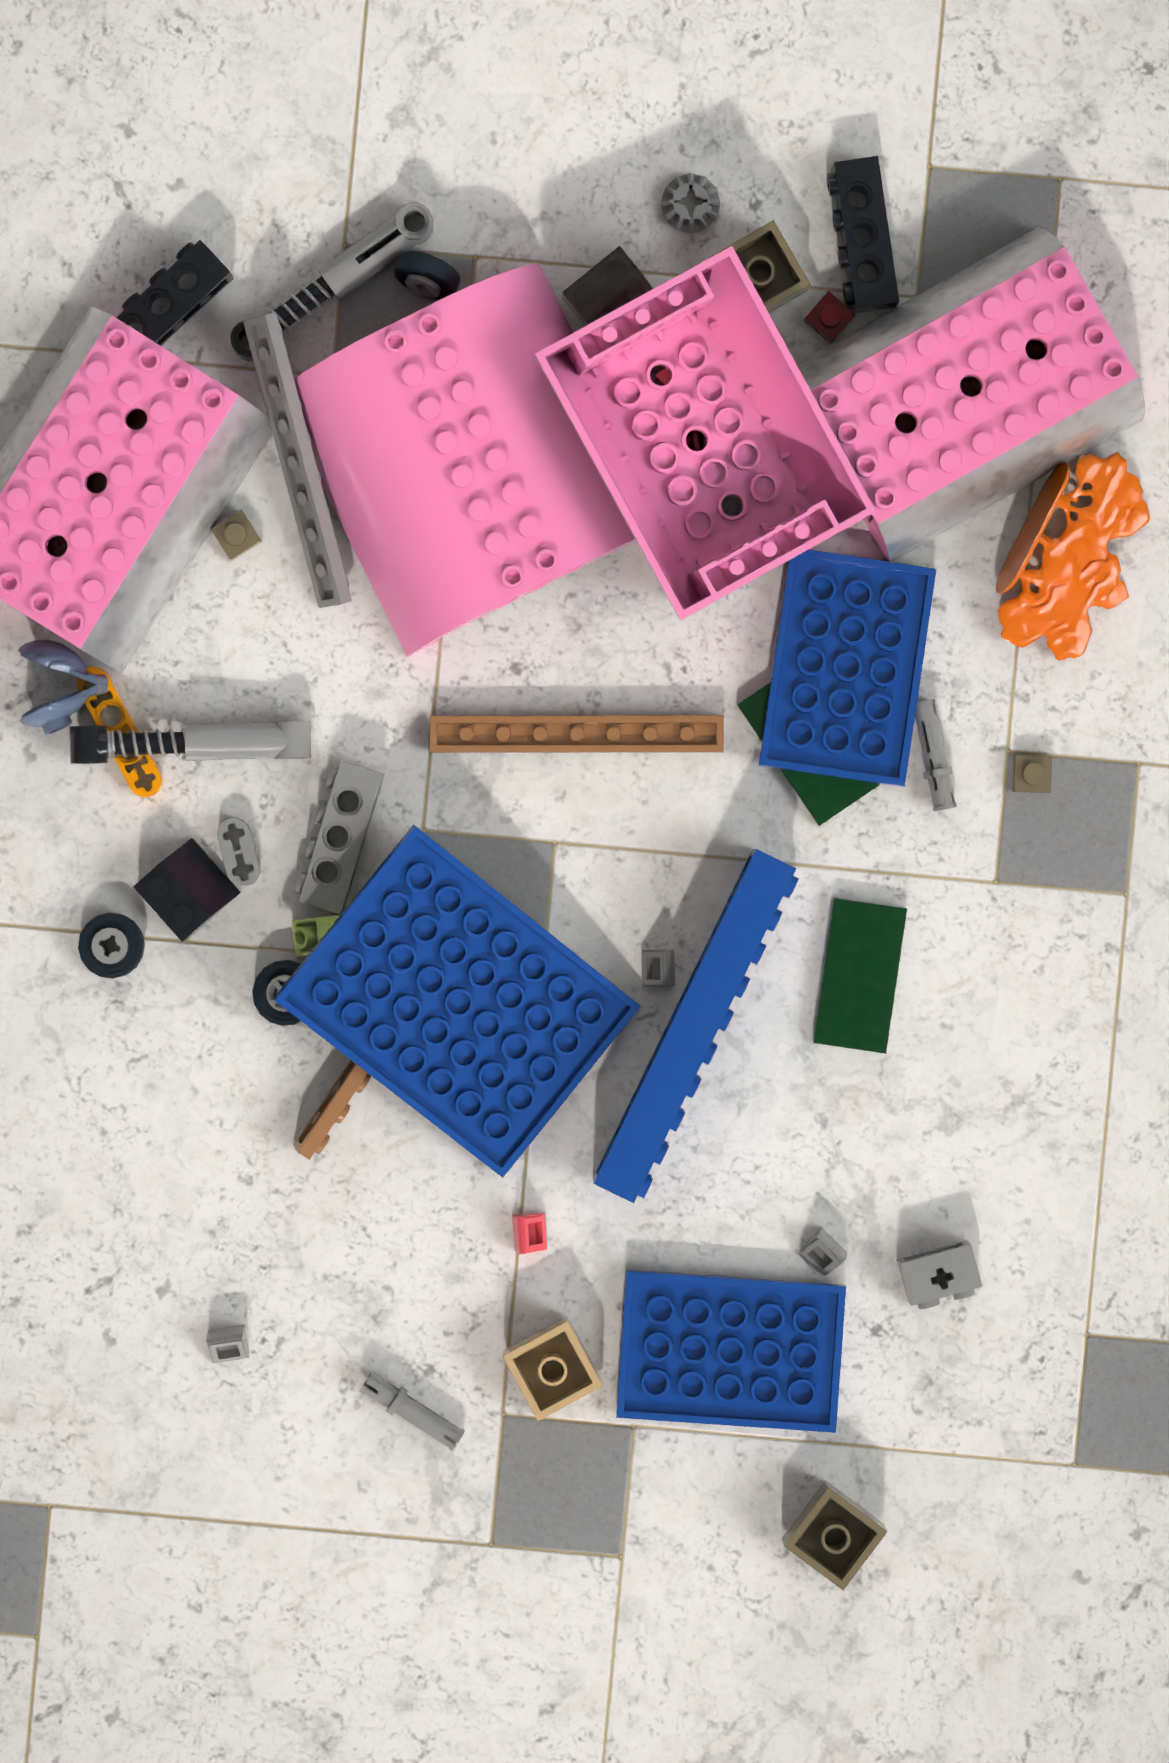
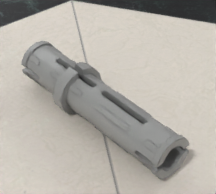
(934, 756)
(411, 1410)

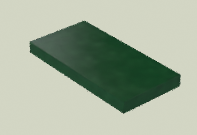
(819, 793)
(859, 975)

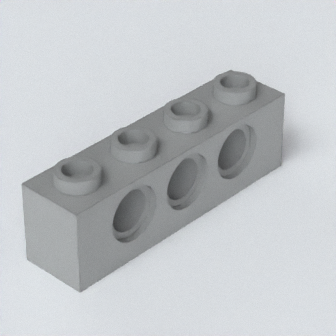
(366, 785)

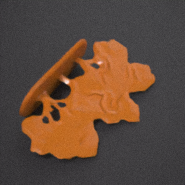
(1076, 565)

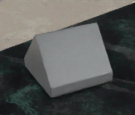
(658, 968)
(823, 1252)
(227, 1344)

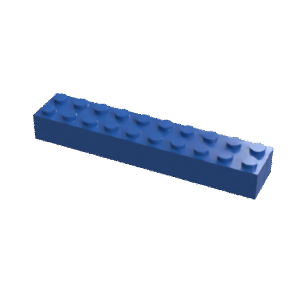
(693, 1025)

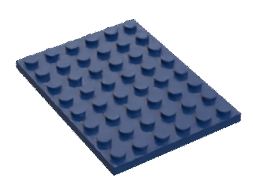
(457, 1001)

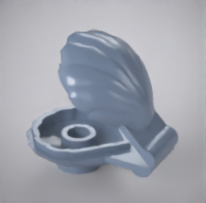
(56, 713)

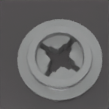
(703, 214)

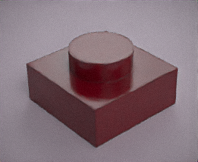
(829, 317)

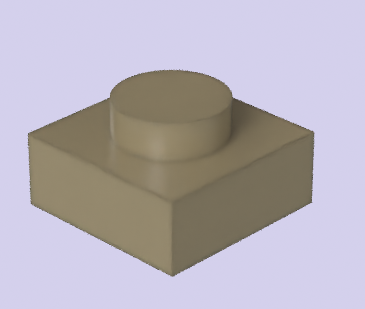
(236, 535)
(1032, 774)

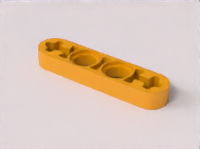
(125, 725)

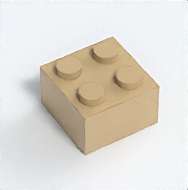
(552, 1368)

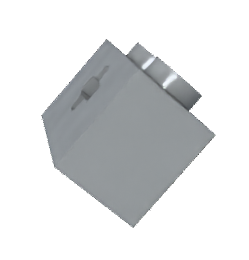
(952, 1259)

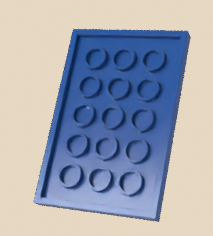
(847, 667)
(731, 1351)

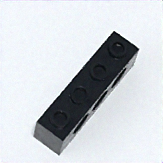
(865, 177)
(184, 304)

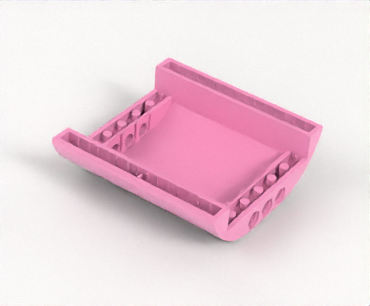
(458, 457)

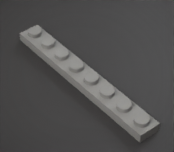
(297, 460)

